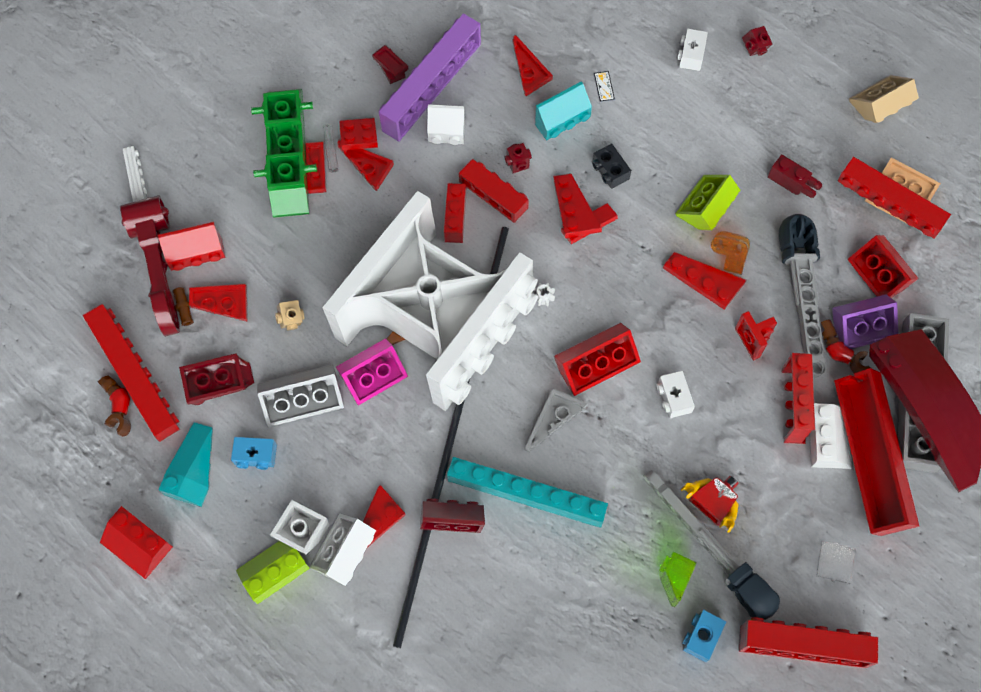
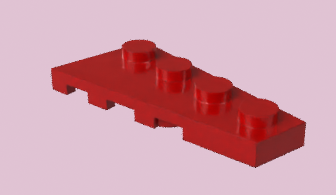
(574, 209)
(707, 280)

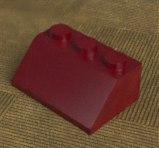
(452, 516)

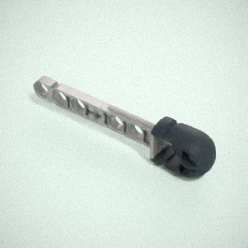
(794, 233)
(749, 587)

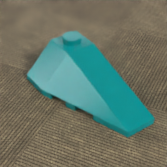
(189, 471)

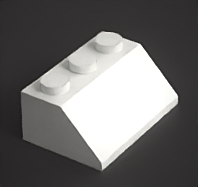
(829, 439)
(343, 549)

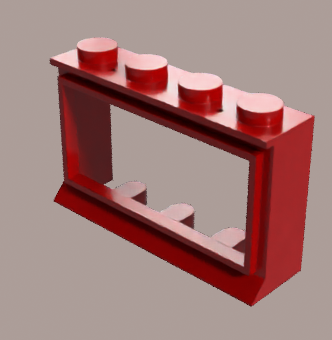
(803, 397)

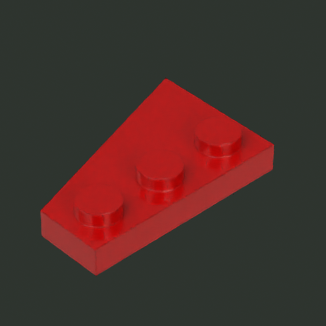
(221, 300)

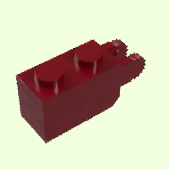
(794, 177)

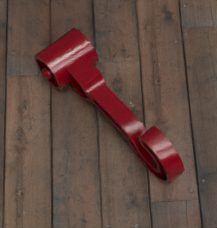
(145, 221)

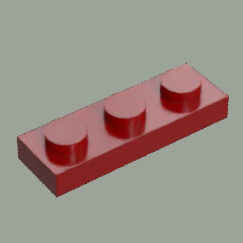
(315, 155)

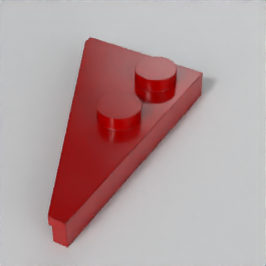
(531, 70)
(370, 165)
(382, 513)

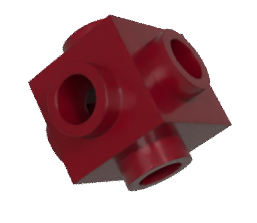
(757, 41)
(518, 157)

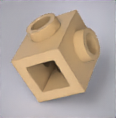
(289, 308)

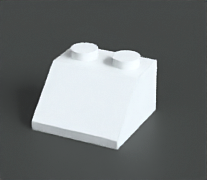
(446, 124)
(300, 527)

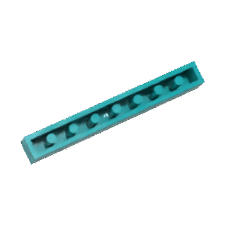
(527, 492)

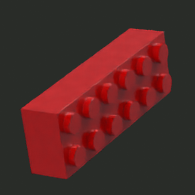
(808, 644)

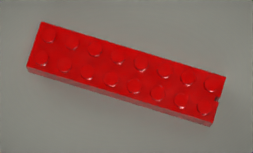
(876, 453)

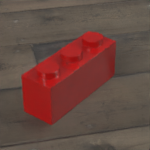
(455, 213)

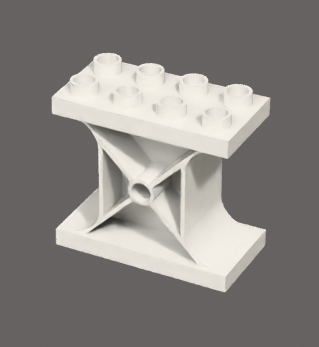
(432, 301)

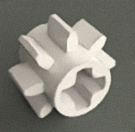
(548, 296)

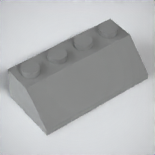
(300, 395)

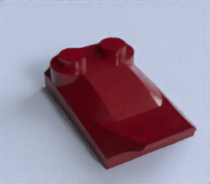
(215, 378)

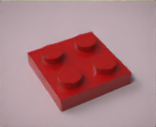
(358, 134)

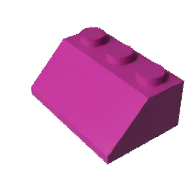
(372, 371)

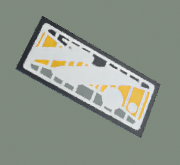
(604, 86)

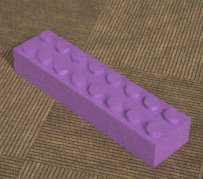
(430, 77)

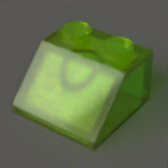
(675, 576)

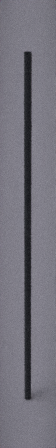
(439, 482)

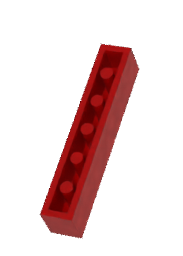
(894, 197)

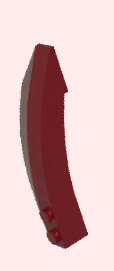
(934, 402)

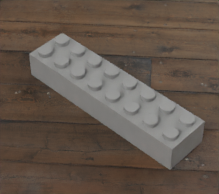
(912, 445)

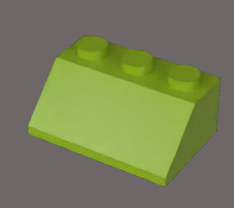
(708, 201)
(271, 571)

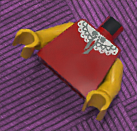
(715, 499)

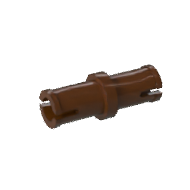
(182, 306)

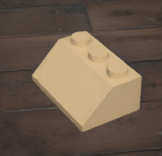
(885, 98)

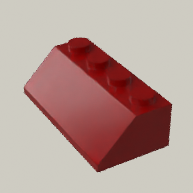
(598, 358)

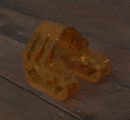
(735, 257)

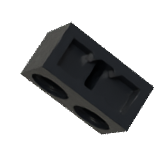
(614, 165)

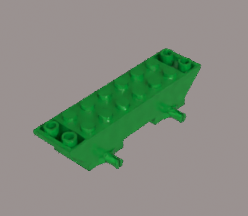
(286, 152)

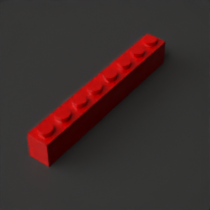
(131, 373)

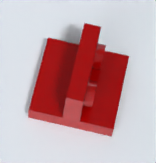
(755, 335)

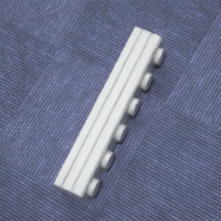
(134, 173)

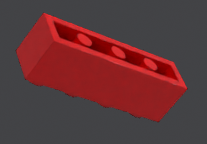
(494, 190)

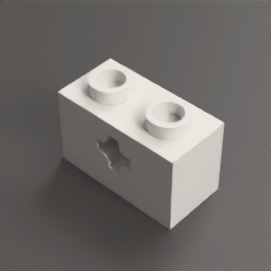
(693, 49)
(675, 384)

